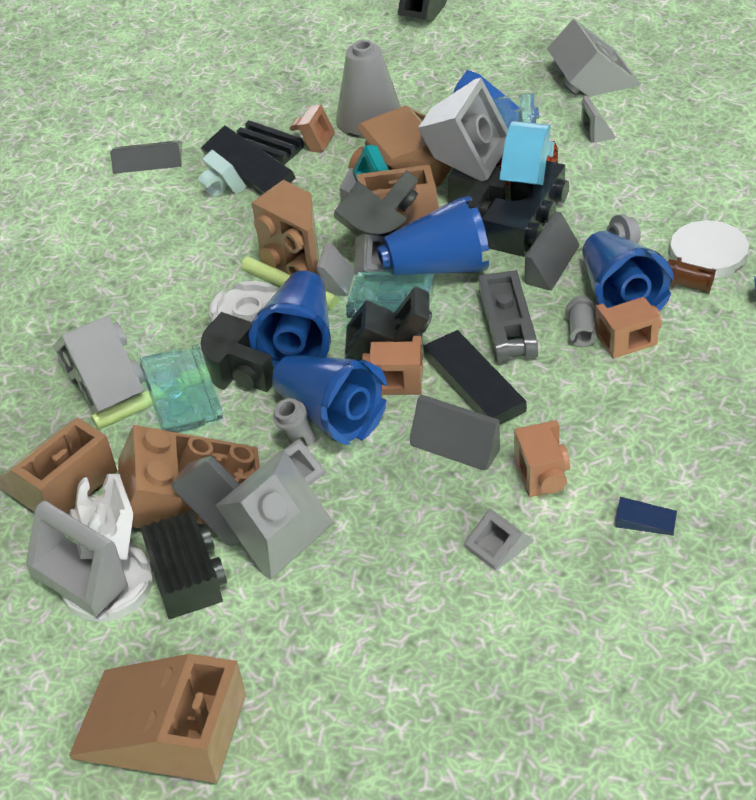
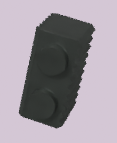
(182, 563)

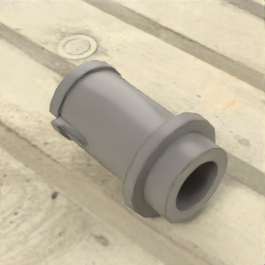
(581, 314)
(291, 417)

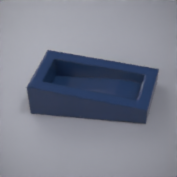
(645, 517)

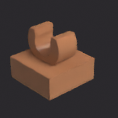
(315, 128)

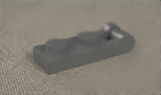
(507, 315)

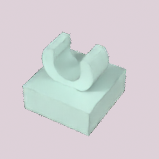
(221, 174)

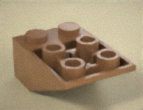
(155, 459)
(164, 717)

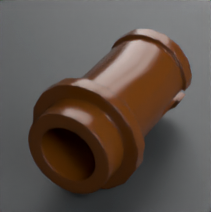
(691, 275)

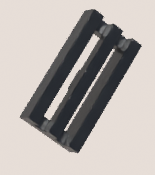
(272, 141)

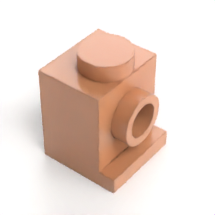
(627, 326)
(400, 364)
(541, 458)

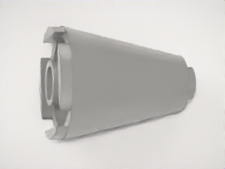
(364, 87)

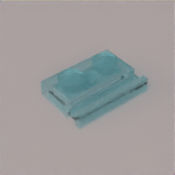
(181, 389)

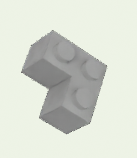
(100, 363)

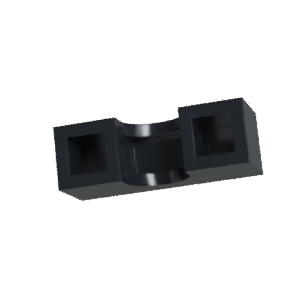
(517, 223)

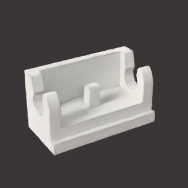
(106, 514)

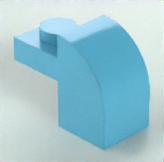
(526, 152)

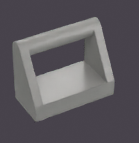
(57, 562)

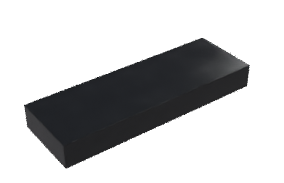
(251, 163)
(474, 377)

